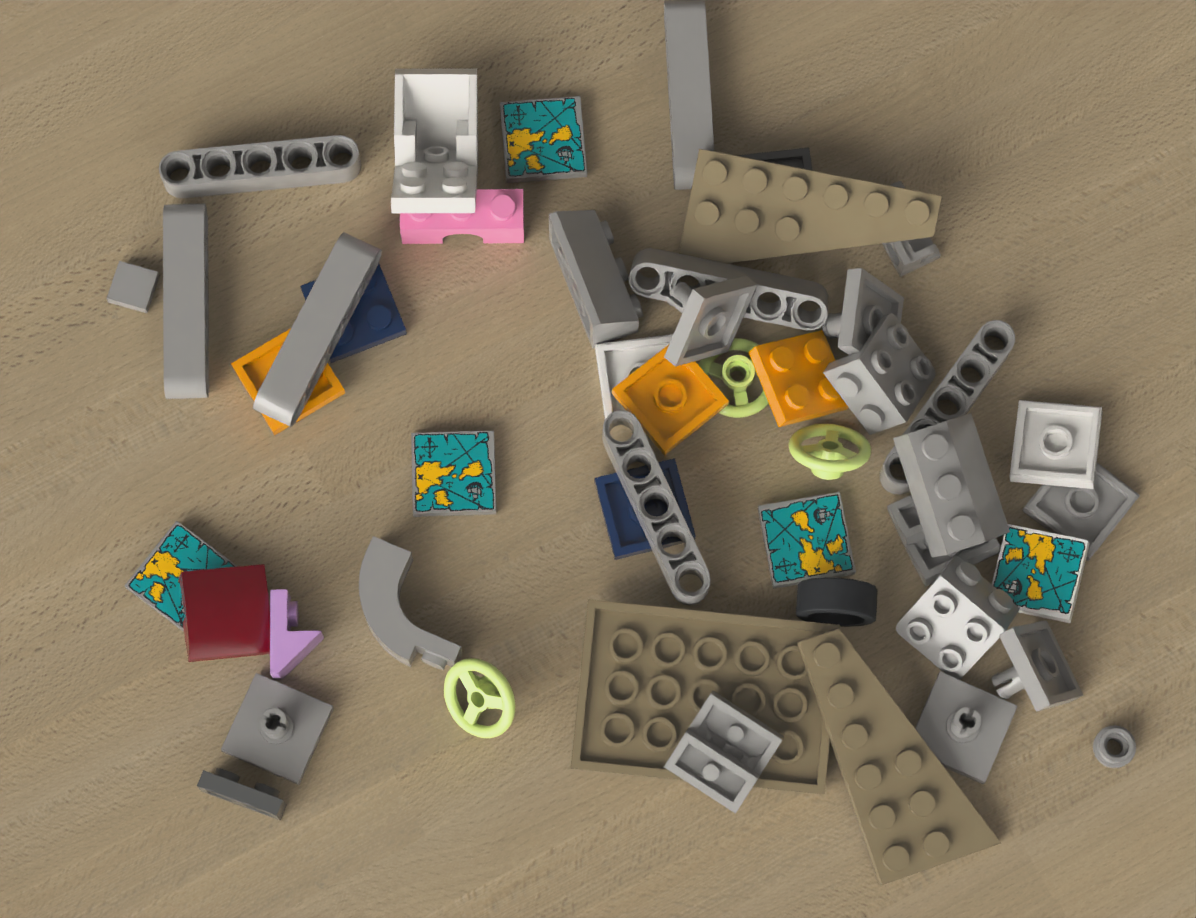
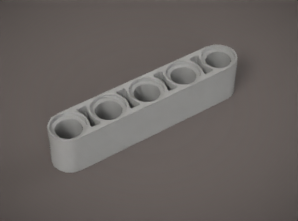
(688, 86)
(242, 157)
(789, 289)
(185, 301)
(317, 329)
(957, 390)
(655, 487)

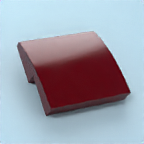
(226, 612)

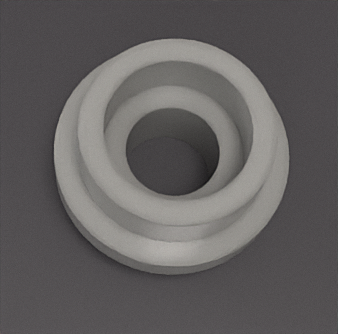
(1123, 737)

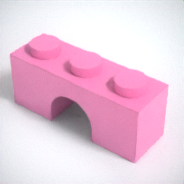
(496, 220)

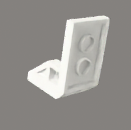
(435, 141)

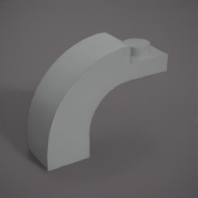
(379, 592)

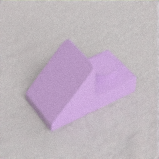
(287, 646)

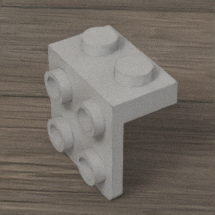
(883, 378)
(957, 618)

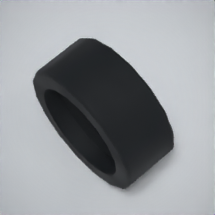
(837, 601)

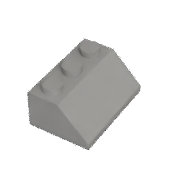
(594, 275)
(951, 485)

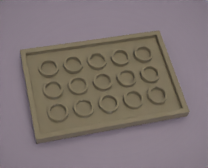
(656, 667)

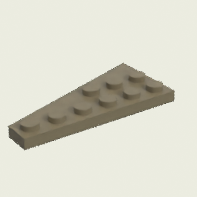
(772, 209)
(898, 787)

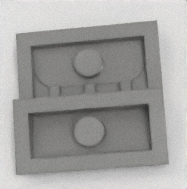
(912, 536)
(724, 751)

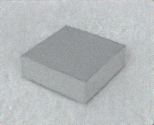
(133, 287)

